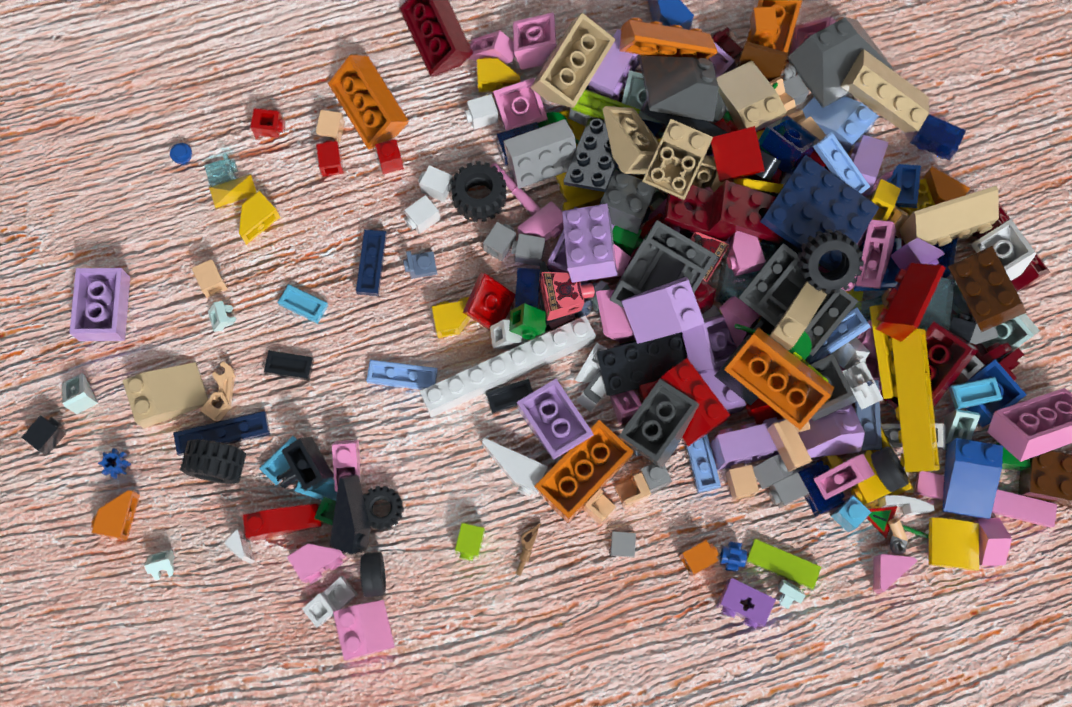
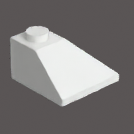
(1010, 247)

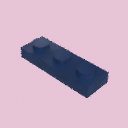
(371, 262)

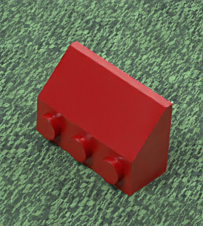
(909, 299)
(710, 410)

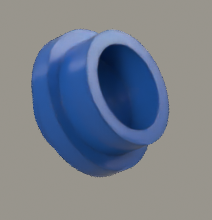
(181, 153)

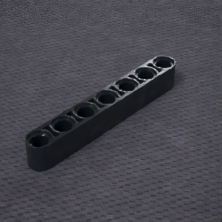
(770, 162)

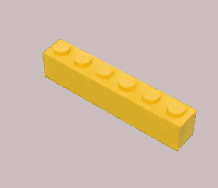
(914, 403)

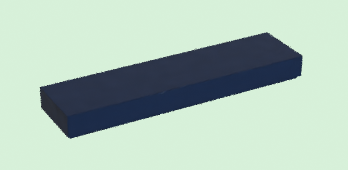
(225, 431)

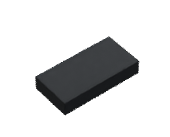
(289, 365)
(508, 396)

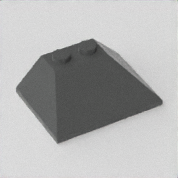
(829, 56)
(680, 86)
(661, 260)
(779, 285)

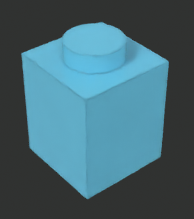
(850, 514)

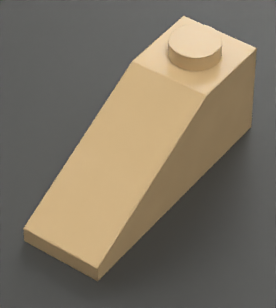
(797, 316)

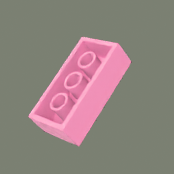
(1034, 425)

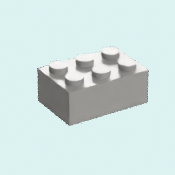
(540, 153)

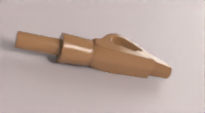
(526, 552)

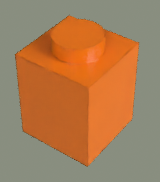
(763, 24)
(699, 557)

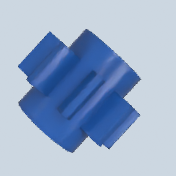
(107, 463)
(733, 556)

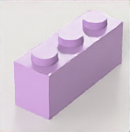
(868, 158)

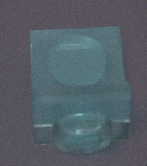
(221, 171)

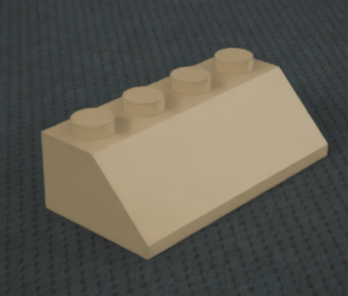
(573, 62)
(887, 93)
(953, 218)

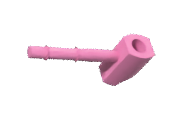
(543, 222)

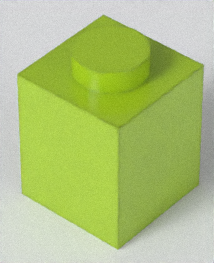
(469, 541)

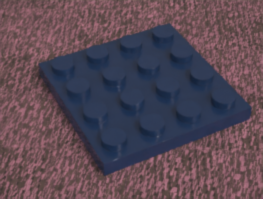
(817, 202)

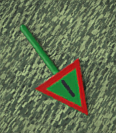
(881, 516)

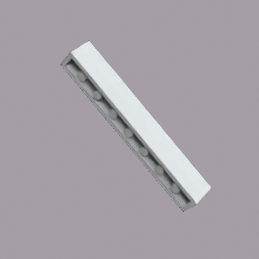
(507, 366)

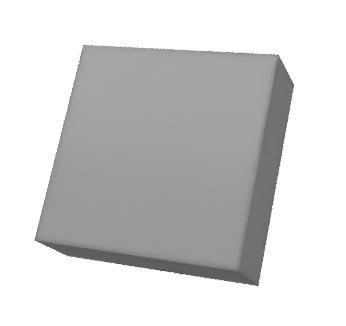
(623, 544)

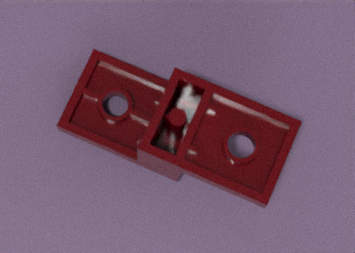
(722, 212)

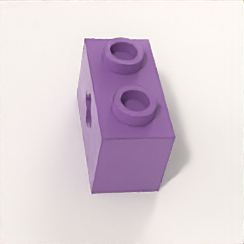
(759, 603)

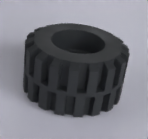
(474, 176)
(845, 271)
(213, 461)

